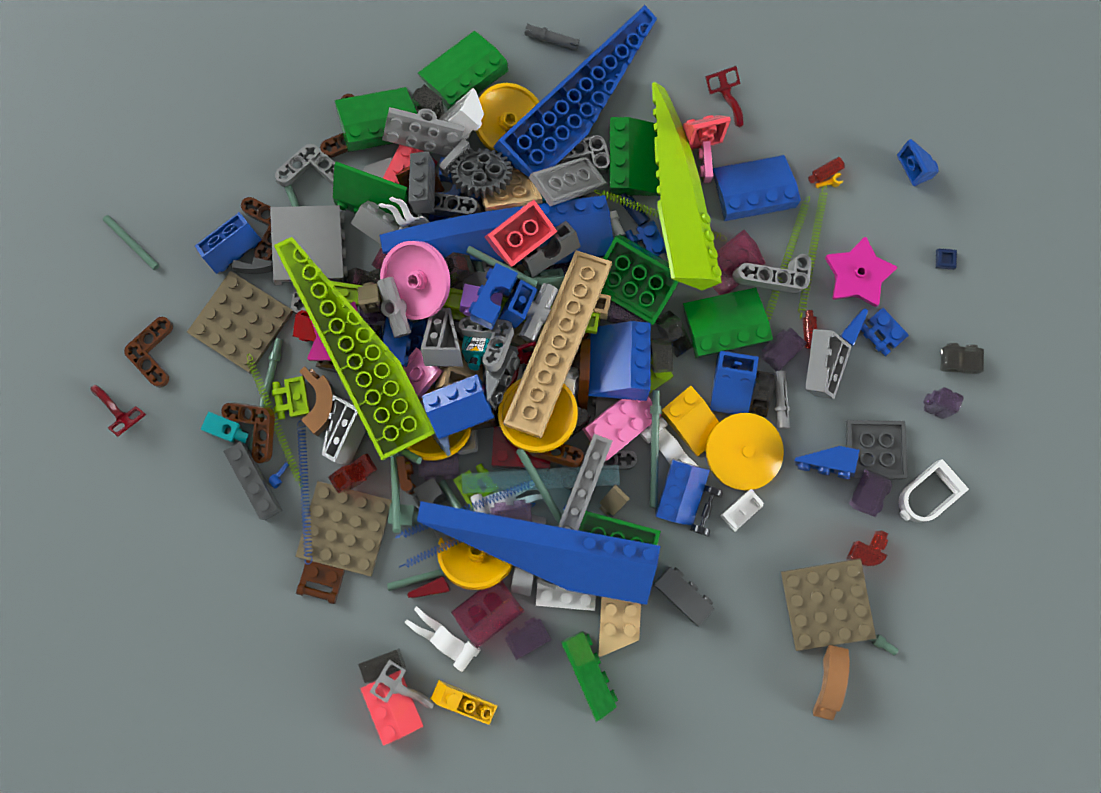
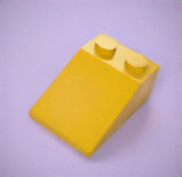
(690, 419)

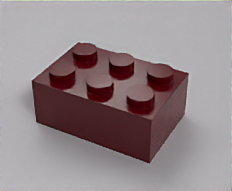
(505, 454)

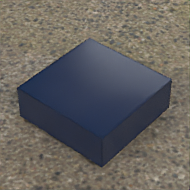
(946, 259)

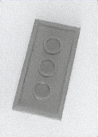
(567, 180)

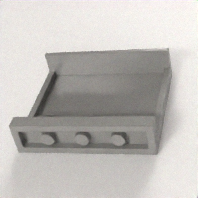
(318, 234)

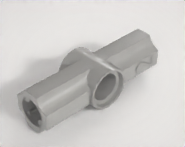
(393, 307)
(538, 312)

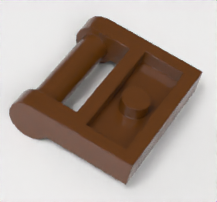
(405, 470)
(323, 575)

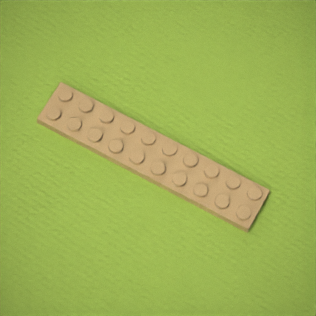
(557, 344)

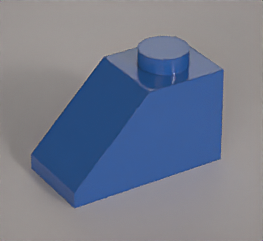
(518, 304)

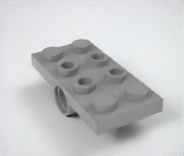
(422, 131)

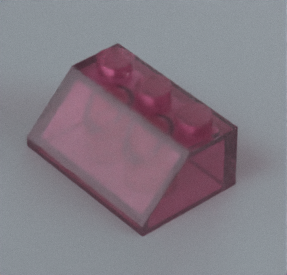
(733, 254)
(487, 613)

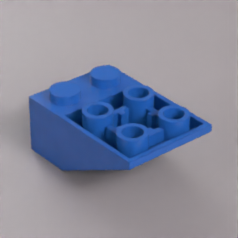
(733, 382)
(834, 460)

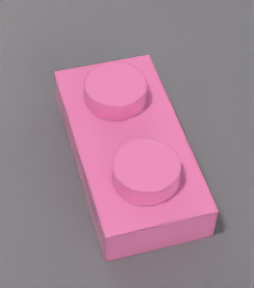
(706, 169)

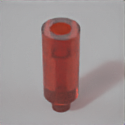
(827, 170)
(809, 324)

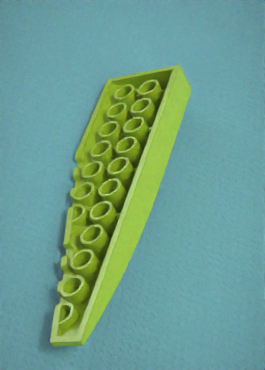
(682, 201)
(360, 357)

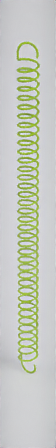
(607, 197)
(814, 246)
(789, 252)
(275, 420)

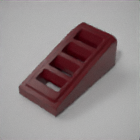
(435, 587)

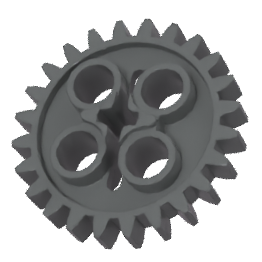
(481, 172)

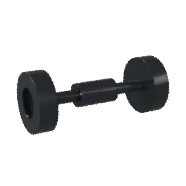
(707, 510)

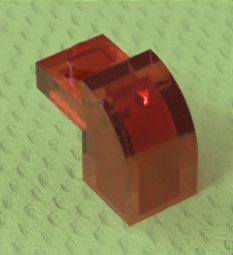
(352, 475)
(871, 554)

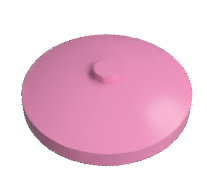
(419, 277)

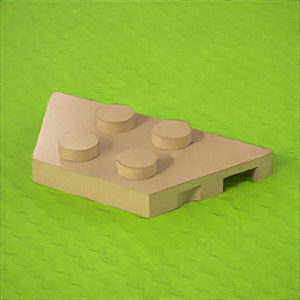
(618, 624)

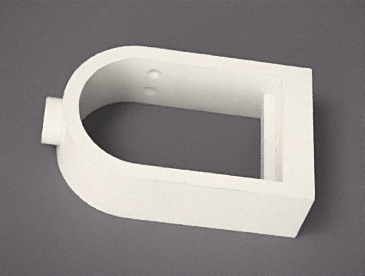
(947, 476)

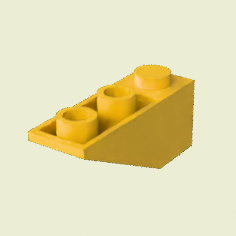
(463, 702)

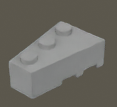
(440, 341)
(826, 363)
(344, 432)

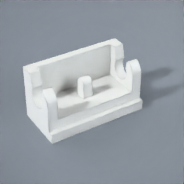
(742, 510)

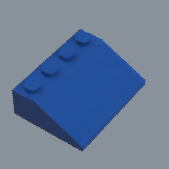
(756, 188)
(621, 361)

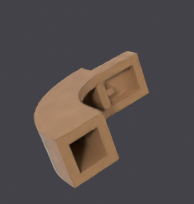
(318, 418)
(834, 683)

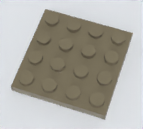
(240, 321)
(345, 529)
(828, 604)

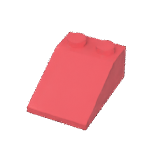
(707, 129)

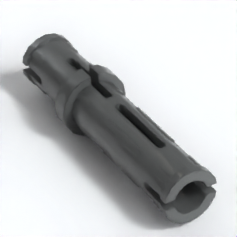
(552, 37)

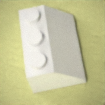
(466, 113)

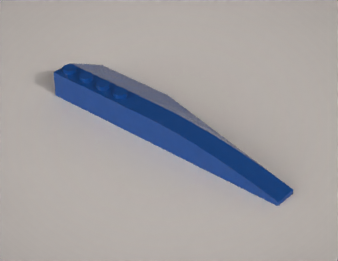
(575, 104)
(585, 215)
(557, 554)

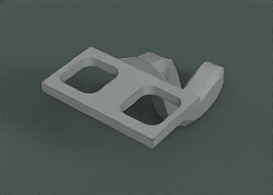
(397, 687)

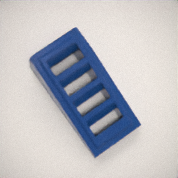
(851, 332)

